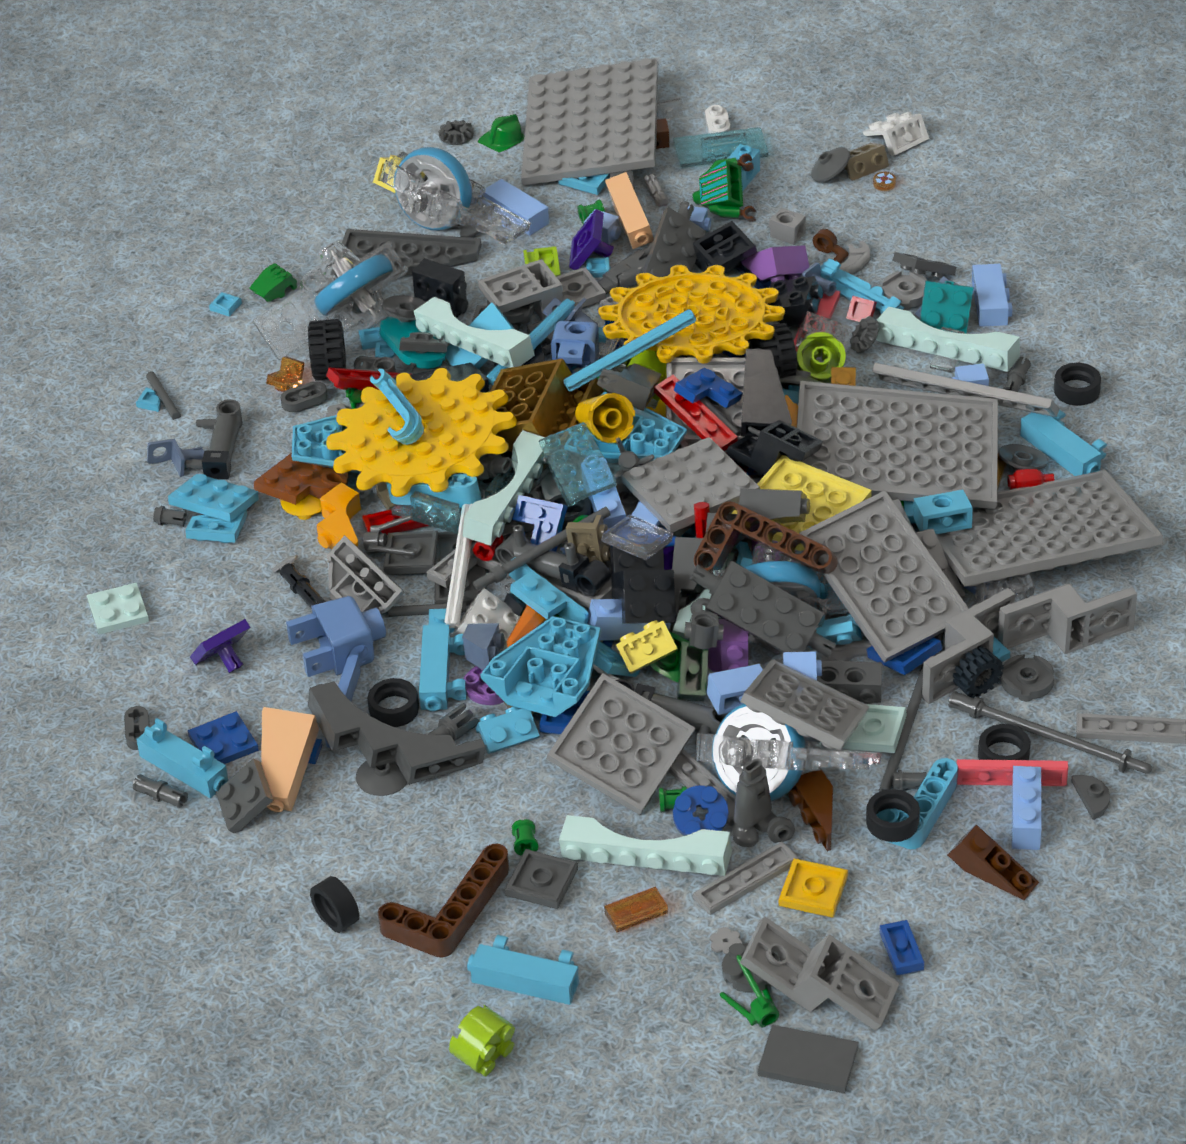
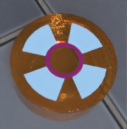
(884, 181)

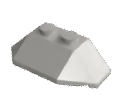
(360, 577)

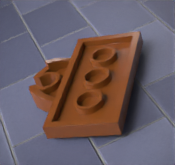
(296, 480)

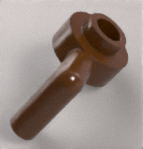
(826, 242)

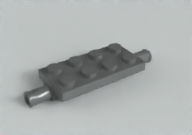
(673, 242)
(763, 609)

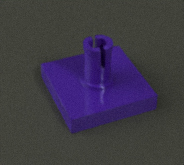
(588, 241)
(221, 645)

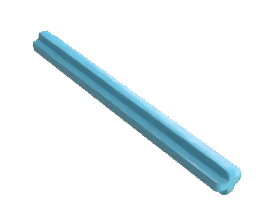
(541, 331)
(630, 350)

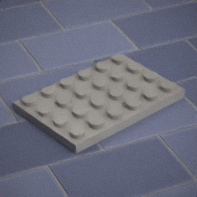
(886, 576)

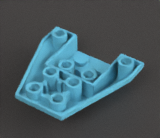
(650, 436)
(310, 442)
(545, 667)

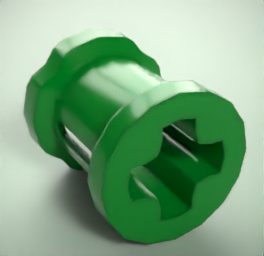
(585, 211)
(668, 797)
(524, 836)

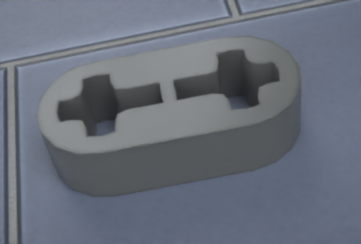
(132, 728)

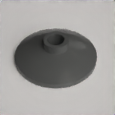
(830, 164)
(402, 307)
(800, 376)
(1022, 457)
(381, 779)

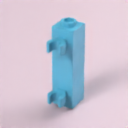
(1062, 444)
(434, 669)
(182, 759)
(524, 973)

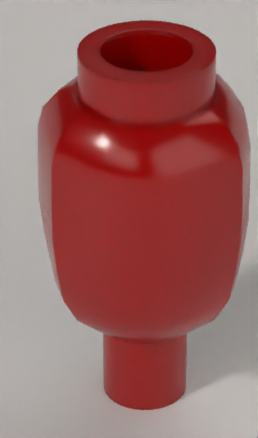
(1028, 478)

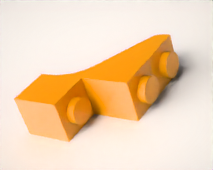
(338, 509)

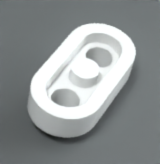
(717, 119)

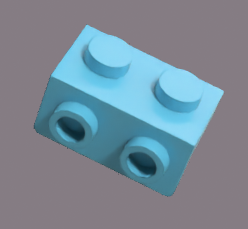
(840, 630)
(507, 729)

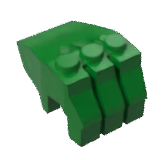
(273, 282)

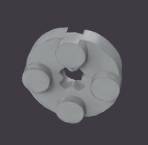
(909, 298)

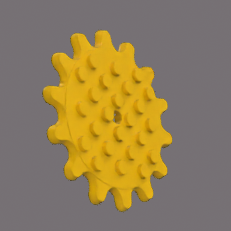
(724, 308)
(457, 431)

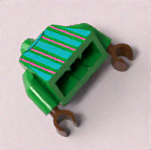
(722, 188)

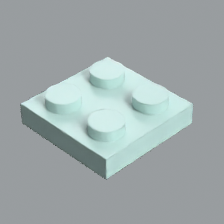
(117, 608)
(878, 729)

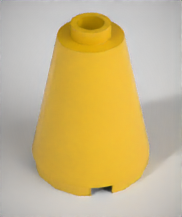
(607, 416)

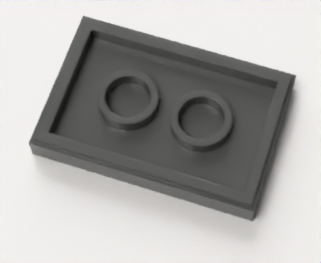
(808, 1059)

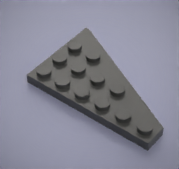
(414, 247)

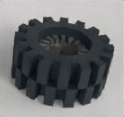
(978, 672)

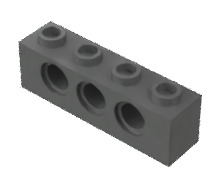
(855, 679)

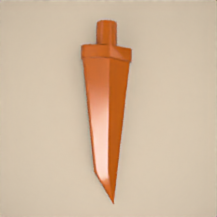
(528, 621)

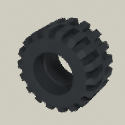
(326, 347)
(782, 350)

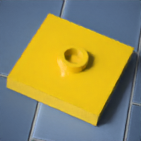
(813, 888)

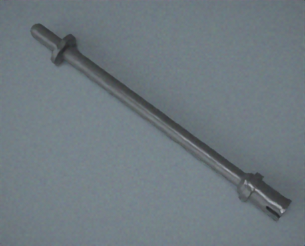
(977, 708)

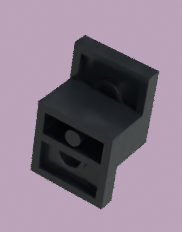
(723, 247)
(771, 444)
(643, 587)

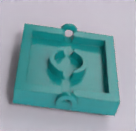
(946, 305)

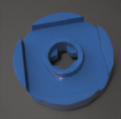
(703, 797)

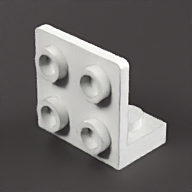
(900, 131)
(489, 609)

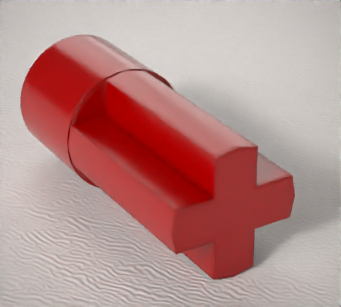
(701, 512)

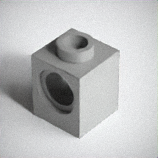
(787, 226)

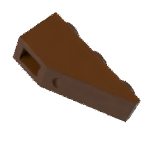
(815, 800)
(988, 861)

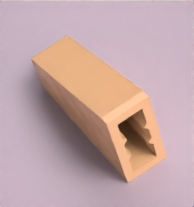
(629, 210)
(286, 753)

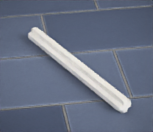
(459, 574)

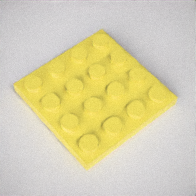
(826, 492)

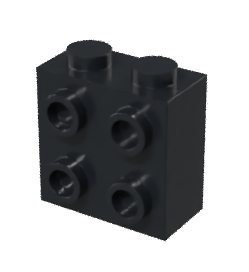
(442, 282)
(797, 298)

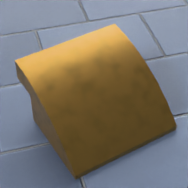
(541, 398)

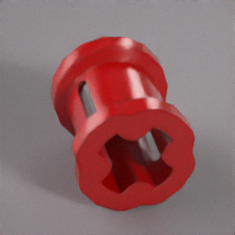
(486, 552)

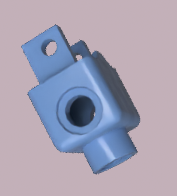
(575, 343)
(340, 631)

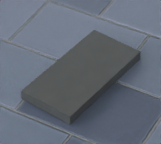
(446, 545)

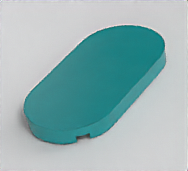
(393, 330)

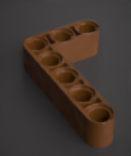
(763, 535)
(443, 933)

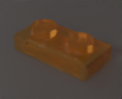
(636, 909)

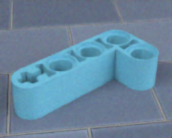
(461, 490)
(932, 799)

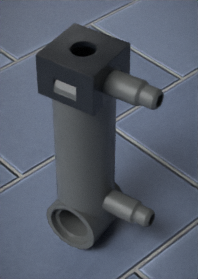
(217, 459)

